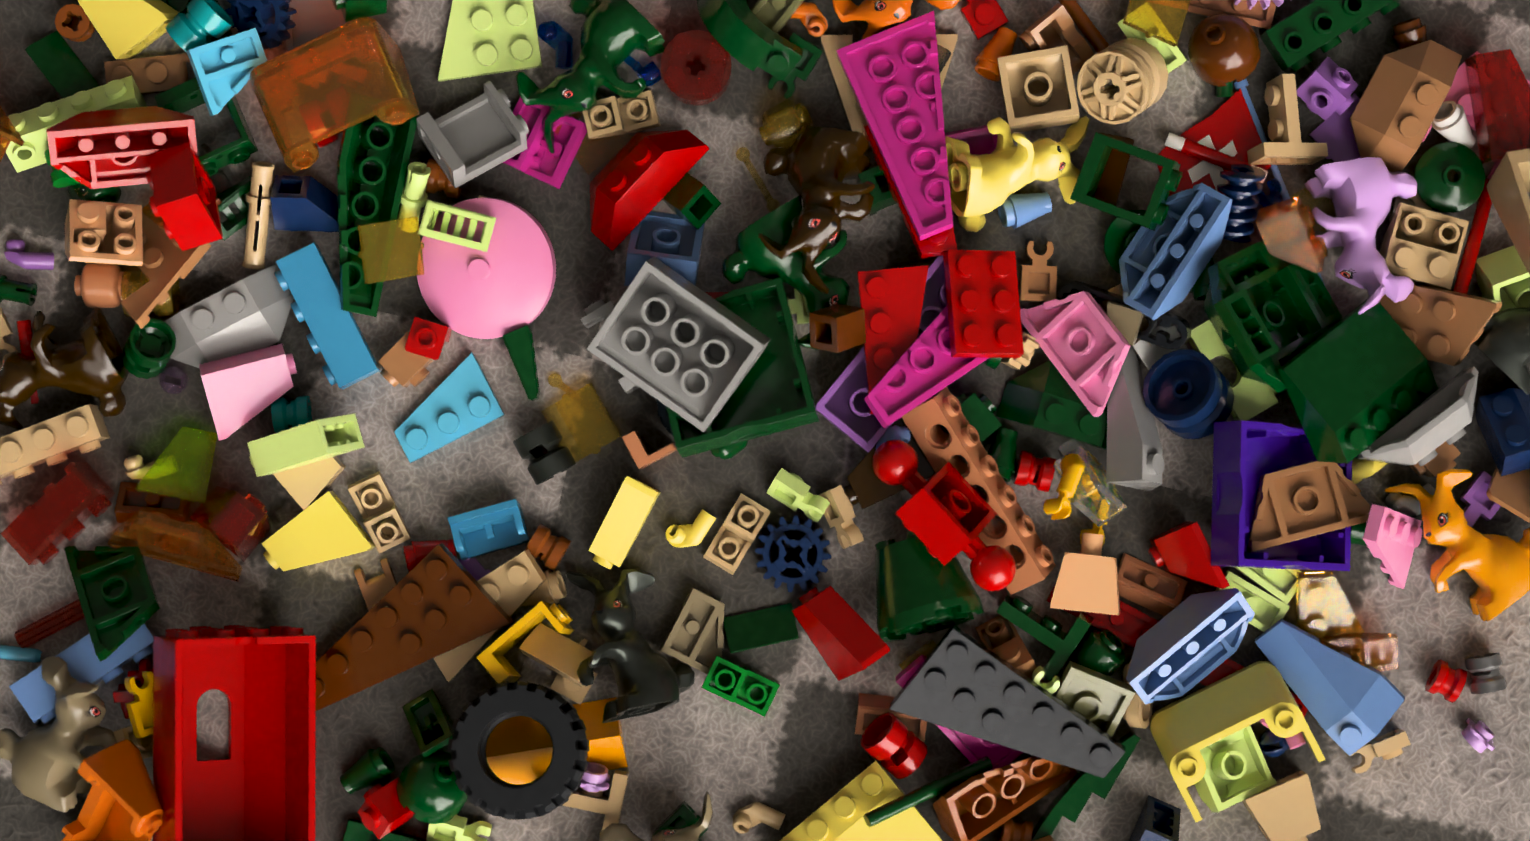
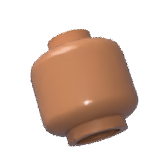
(99, 285)

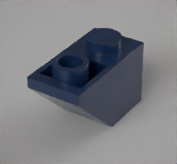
(303, 205)

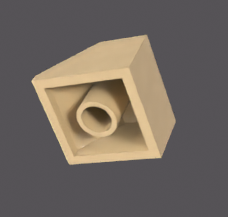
(1038, 89)

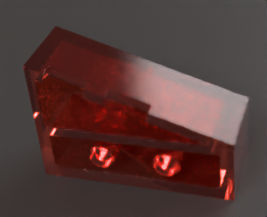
(1499, 104)
(59, 514)
(234, 520)

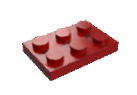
(983, 304)

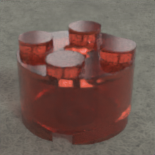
(684, 51)

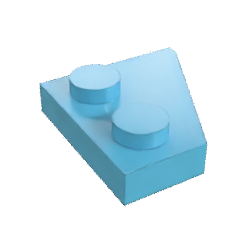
(226, 66)

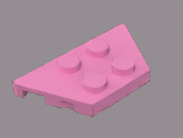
(1080, 345)

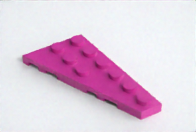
(901, 101)

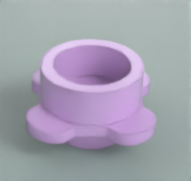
(1478, 735)
(595, 778)

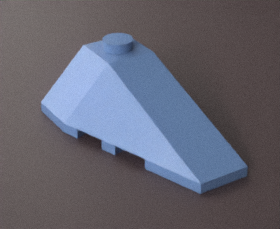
(1340, 693)

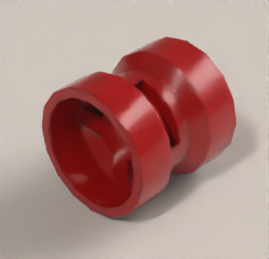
(1034, 471)

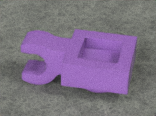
(1477, 501)

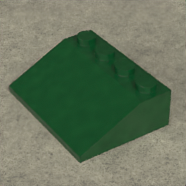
(1356, 383)

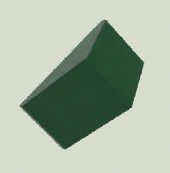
(429, 722)

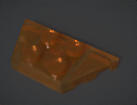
(176, 543)

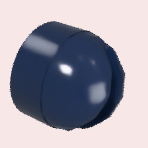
(1269, 738)

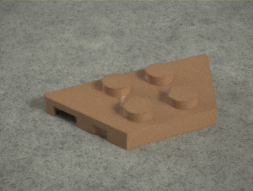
(1442, 321)
(1304, 504)

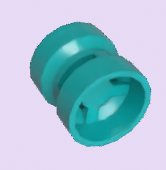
(293, 414)

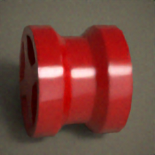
(1446, 681)

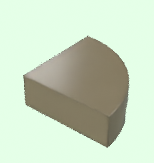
(1126, 320)

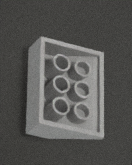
(678, 343)

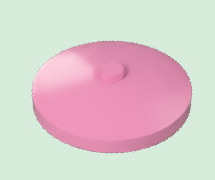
(494, 289)

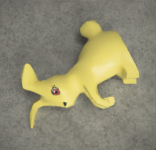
(987, 180)

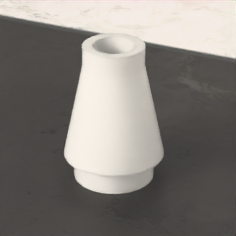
(1453, 124)

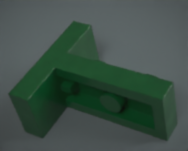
(1046, 631)

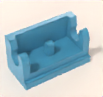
(489, 529)

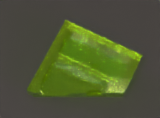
(182, 467)

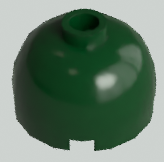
(430, 788)

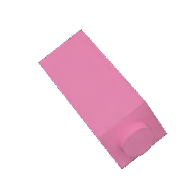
(245, 385)

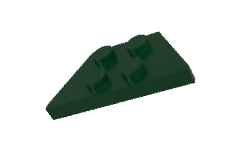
(112, 593)

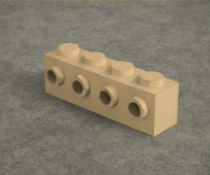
(51, 441)

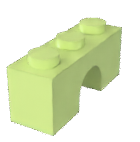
(1249, 395)

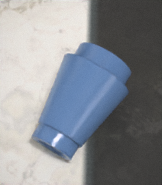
(1023, 208)

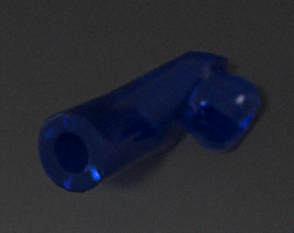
(560, 41)

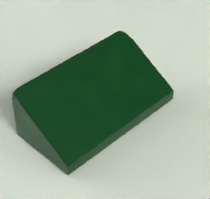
(61, 65)
(760, 628)

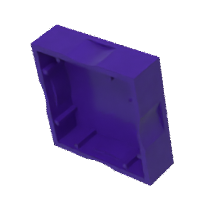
(1240, 457)

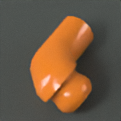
(811, 18)

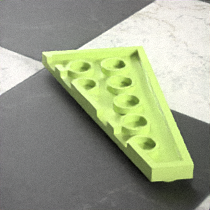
(489, 38)

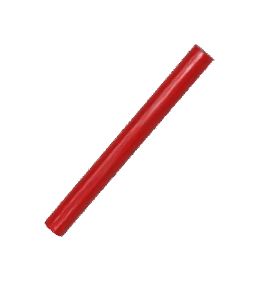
(1473, 242)

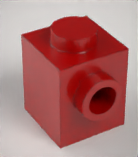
(383, 810)

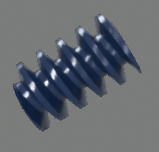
(1243, 190)

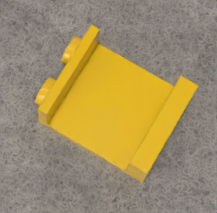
(492, 656)

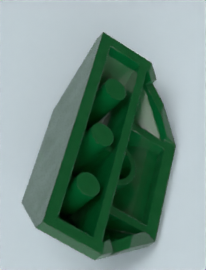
(1049, 404)

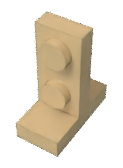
(1285, 129)
(597, 803)

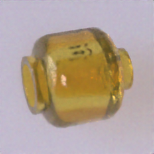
(784, 123)

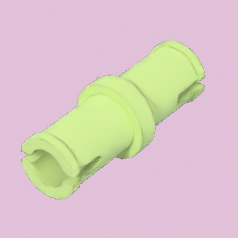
(414, 193)

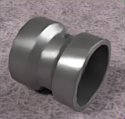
(1485, 673)

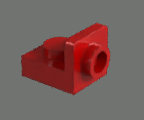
(427, 338)

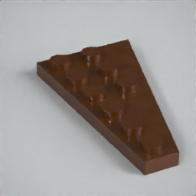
(416, 621)

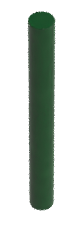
(927, 791)

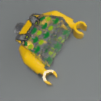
(1085, 485)

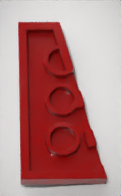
(892, 315)

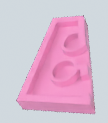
(1393, 540)

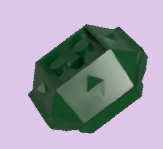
(1266, 311)

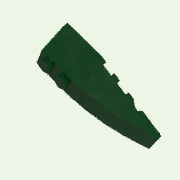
(370, 189)

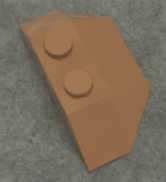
(1403, 102)

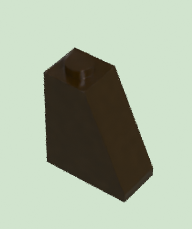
(868, 489)

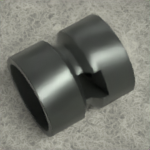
(544, 466)

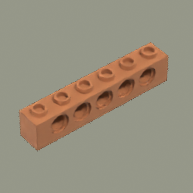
(981, 470)

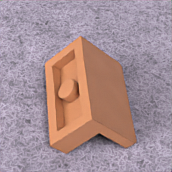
(639, 452)

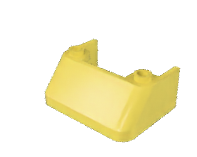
(1220, 711)

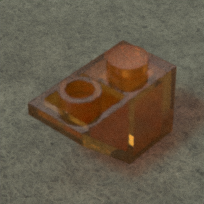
(1290, 235)

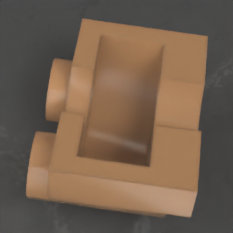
(1057, 30)

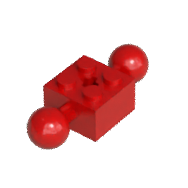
(945, 514)

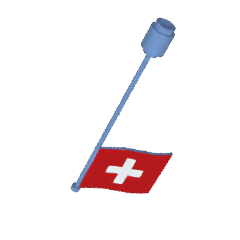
(1229, 130)

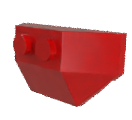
(115, 144)
(639, 180)

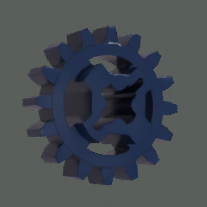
(265, 16)
(806, 542)

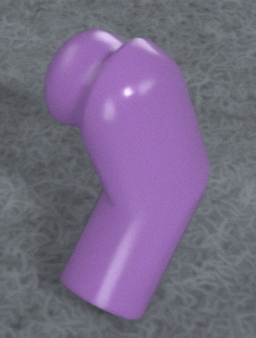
(28, 260)

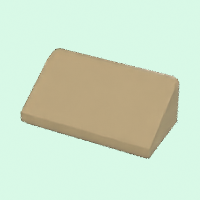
(555, 652)

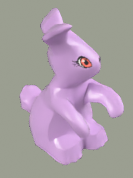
(1361, 199)

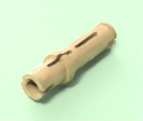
(261, 175)

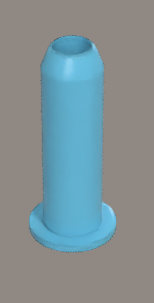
(20, 654)

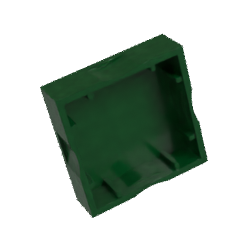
(774, 391)

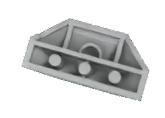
(232, 320)
(1429, 424)

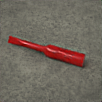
(25, 335)

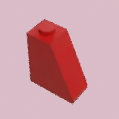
(838, 632)

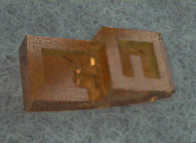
(1367, 649)

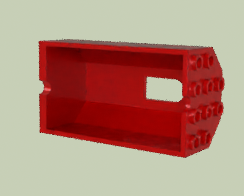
(271, 769)

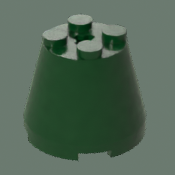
(918, 591)

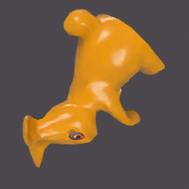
(1492, 560)

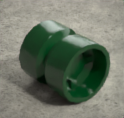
(148, 349)

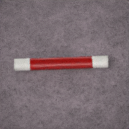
(1204, 153)

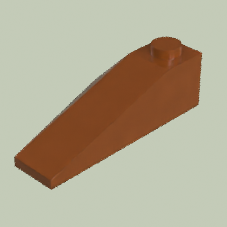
(997, 796)

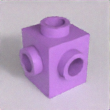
(1327, 89)

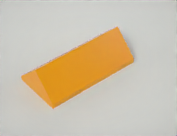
(522, 748)

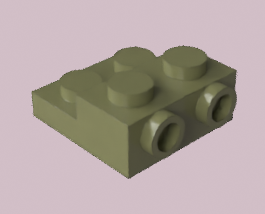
(1095, 696)

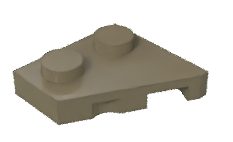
(696, 631)

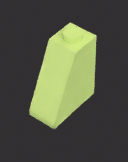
(305, 444)

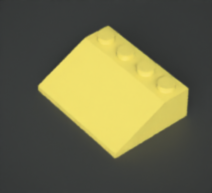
(843, 814)

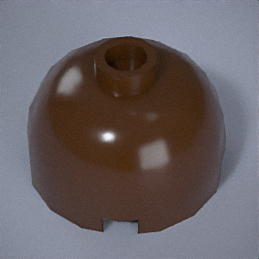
(1223, 49)

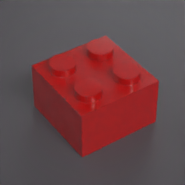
(184, 197)

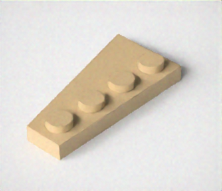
(510, 588)

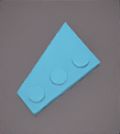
(450, 411)

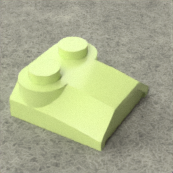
(1233, 771)

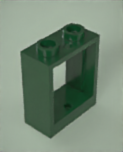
(188, 96)
(1093, 170)

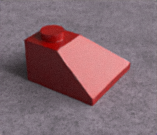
(1187, 554)

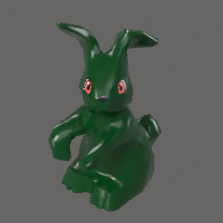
(607, 38)
(754, 257)

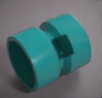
(199, 25)

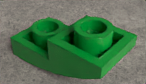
(740, 685)

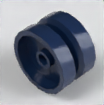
(1188, 393)

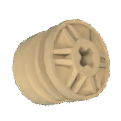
(1122, 81)

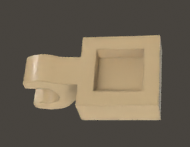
(1386, 745)

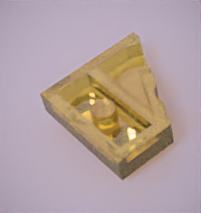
(1323, 606)

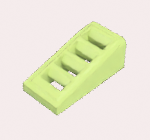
(429, 220)

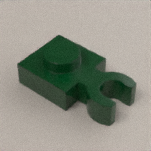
(803, 68)

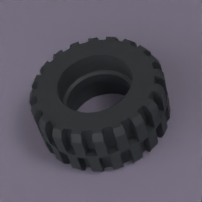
(470, 742)

